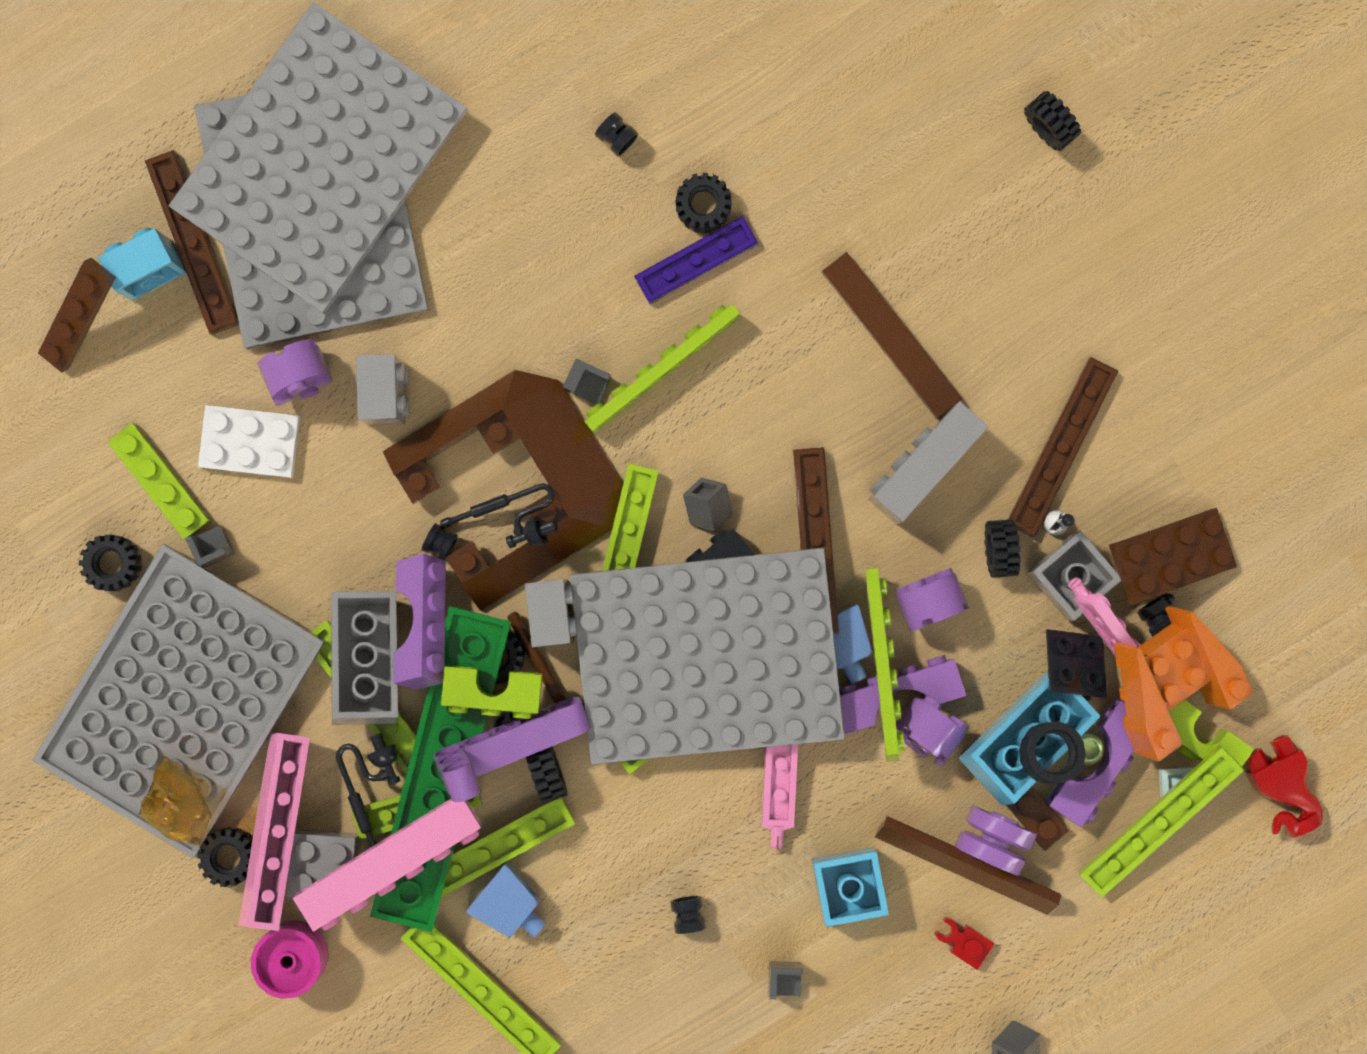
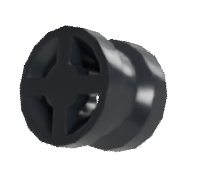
(439, 542)

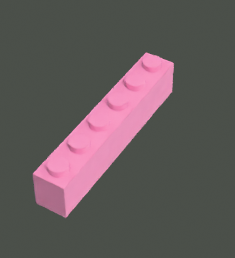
(274, 832)
(386, 862)

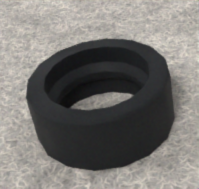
(1075, 747)

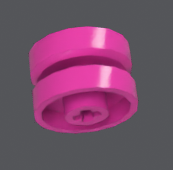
(287, 977)

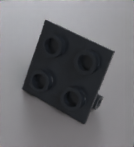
(1076, 664)

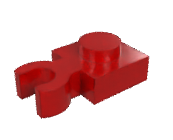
(967, 945)

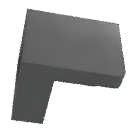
(587, 382)
(707, 504)
(210, 546)
(784, 978)
(1017, 1040)

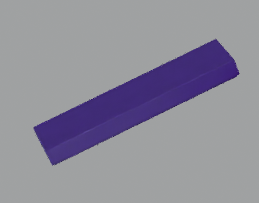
(696, 260)

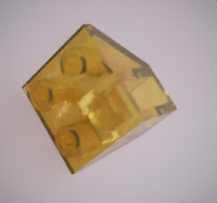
(176, 804)

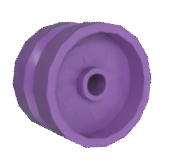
(996, 839)

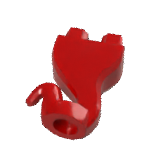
(1285, 782)

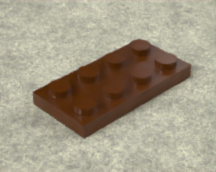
(1172, 556)

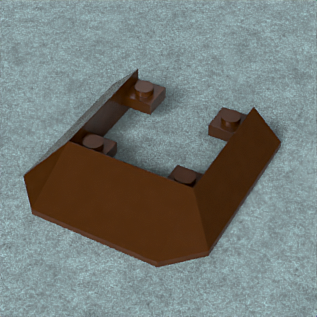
(563, 450)

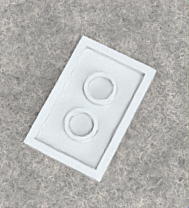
(249, 441)

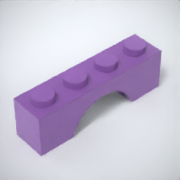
(422, 656)
(937, 680)
(1079, 797)

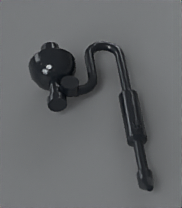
(534, 530)
(382, 757)

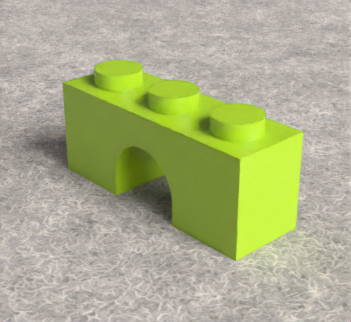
(463, 691)
(1184, 719)

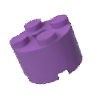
(295, 372)
(931, 599)
(929, 730)

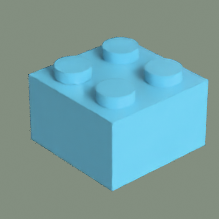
(142, 263)
(850, 886)

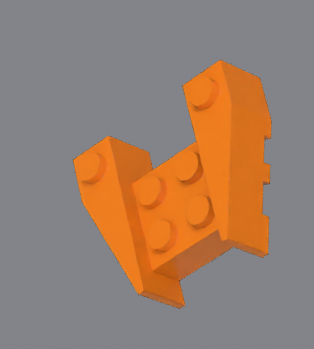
(1168, 672)

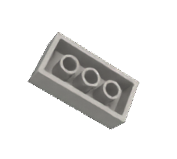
(927, 464)
(363, 658)

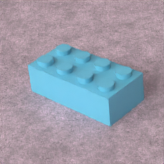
(995, 754)

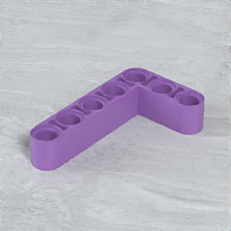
(507, 743)

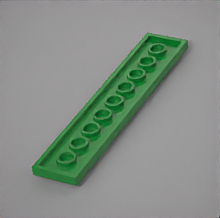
(469, 642)

